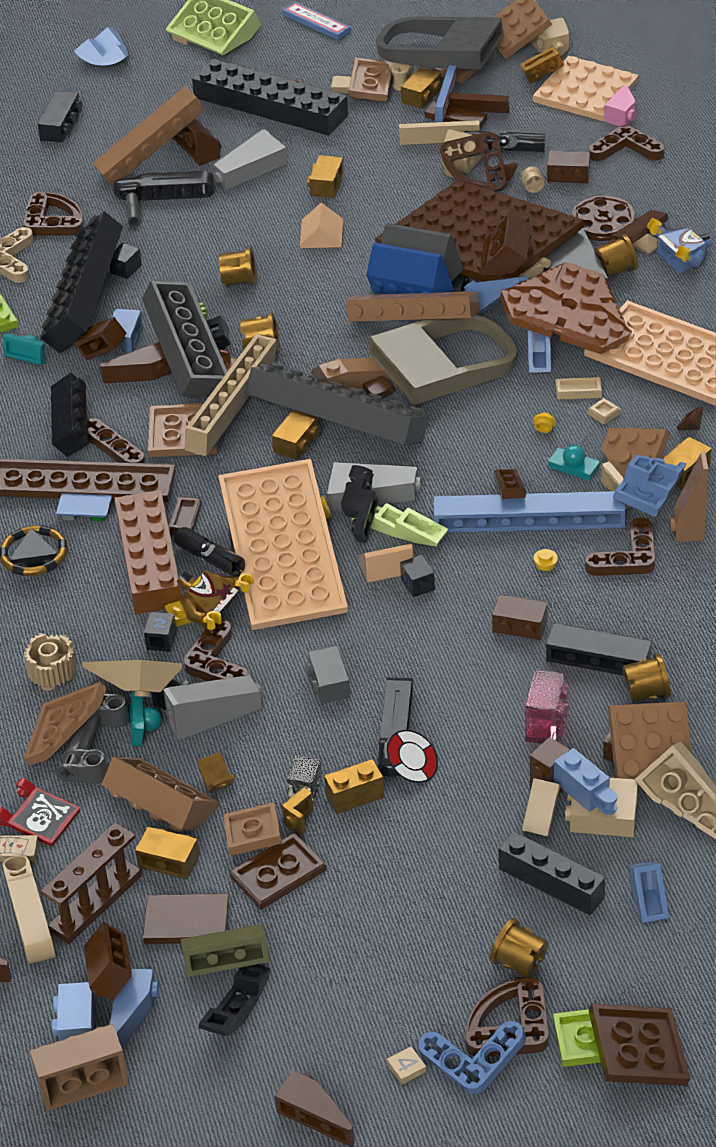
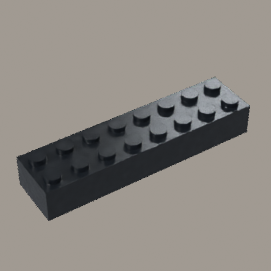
(270, 96)
(81, 282)

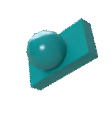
(24, 348)
(574, 462)
(142, 719)

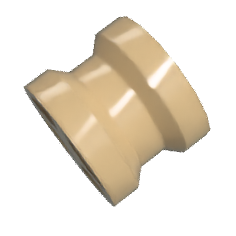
(537, 181)

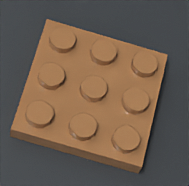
(521, 24)
(168, 429)
(644, 733)

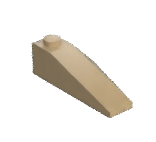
(135, 675)
(682, 786)

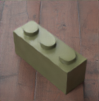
(225, 950)

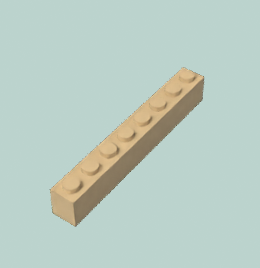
(227, 397)

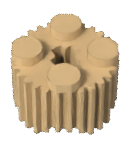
(50, 661)

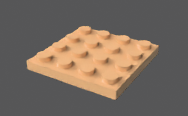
(583, 87)

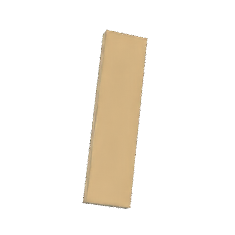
(432, 132)

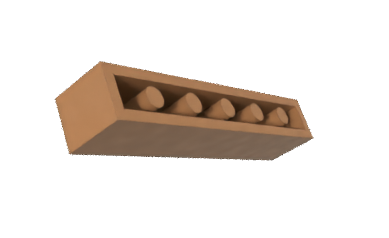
(149, 136)
(413, 306)

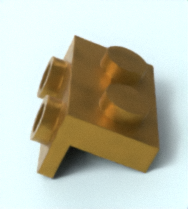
(542, 64)

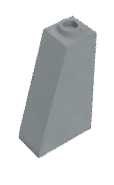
(249, 160)
(389, 482)
(210, 703)

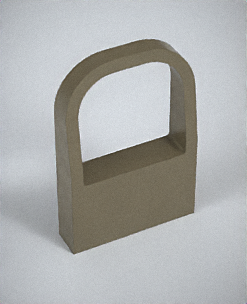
(424, 370)

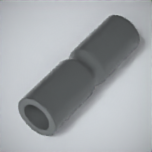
(132, 209)

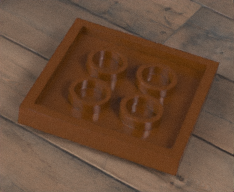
(638, 1044)

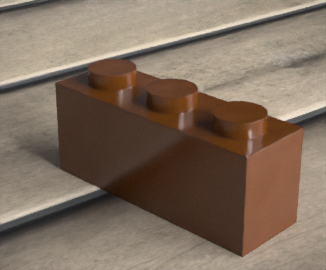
(107, 961)

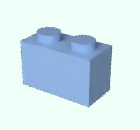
(74, 1010)

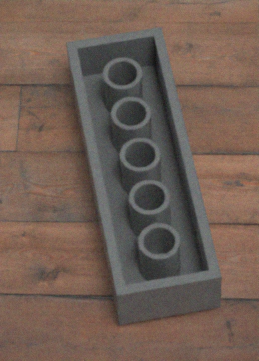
(184, 337)

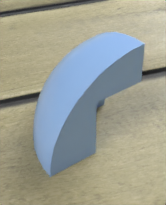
(104, 49)

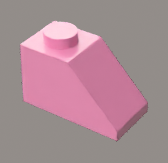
(620, 108)

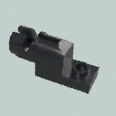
(360, 501)

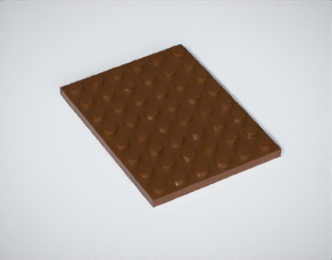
(473, 212)

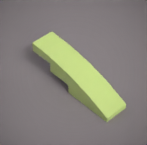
(407, 525)

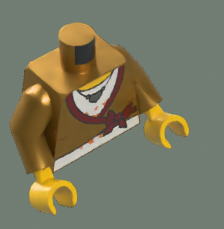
(210, 595)

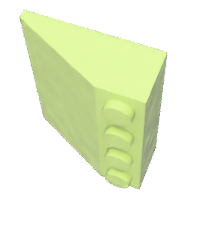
(215, 24)

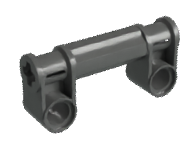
(91, 764)

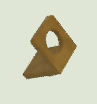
(215, 772)

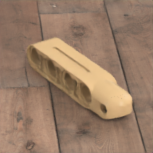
(28, 909)

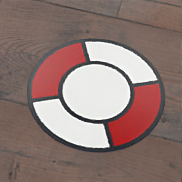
(412, 756)

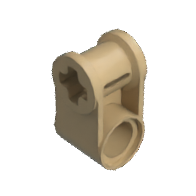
(400, 74)

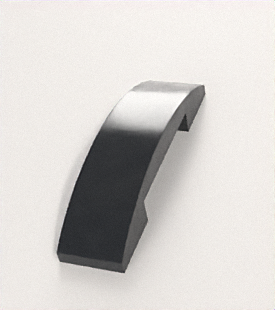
(238, 1002)

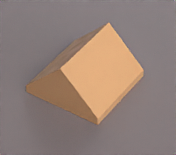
(321, 229)
(385, 562)

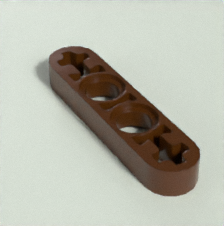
(116, 441)

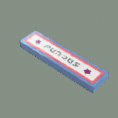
(316, 20)
(443, 99)

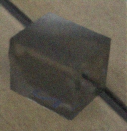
(304, 774)

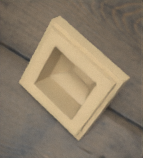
(646, 244)

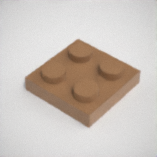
(252, 828)

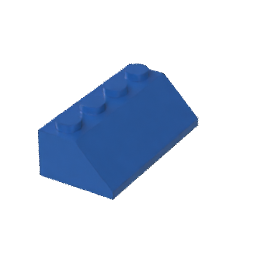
(406, 271)

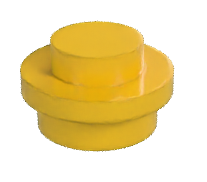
(544, 422)
(545, 559)

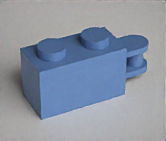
(585, 782)

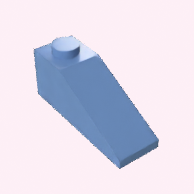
(490, 291)
(134, 1003)

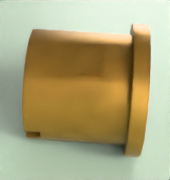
(617, 256)
(238, 267)
(261, 325)
(647, 679)
(518, 949)

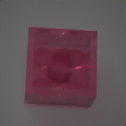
(546, 706)

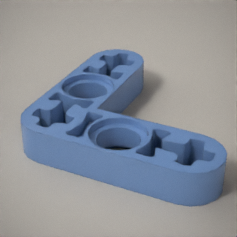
(477, 1065)

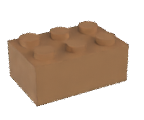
(79, 1067)

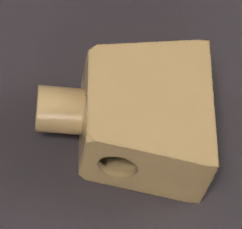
(555, 35)
(463, 165)

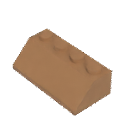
(158, 793)

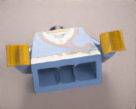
(679, 248)

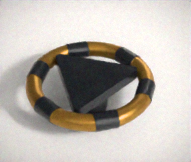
(33, 551)

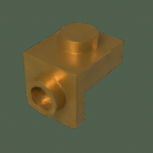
(296, 809)

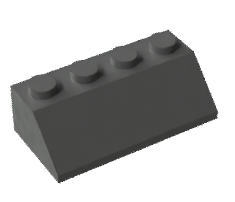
(425, 241)

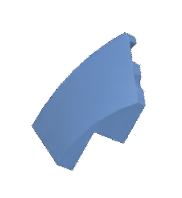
(648, 483)

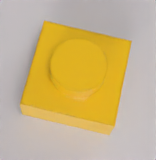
(178, 611)

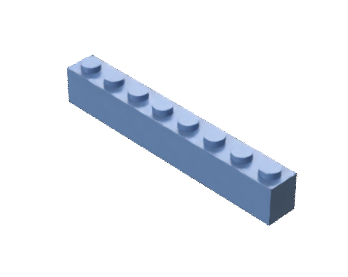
(534, 512)

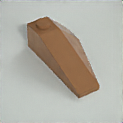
(350, 371)
(690, 508)

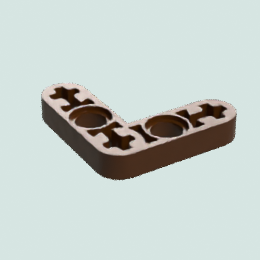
(626, 137)
(636, 554)
(199, 658)

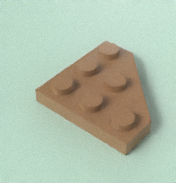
(625, 443)
(61, 719)

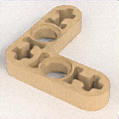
(18, 241)

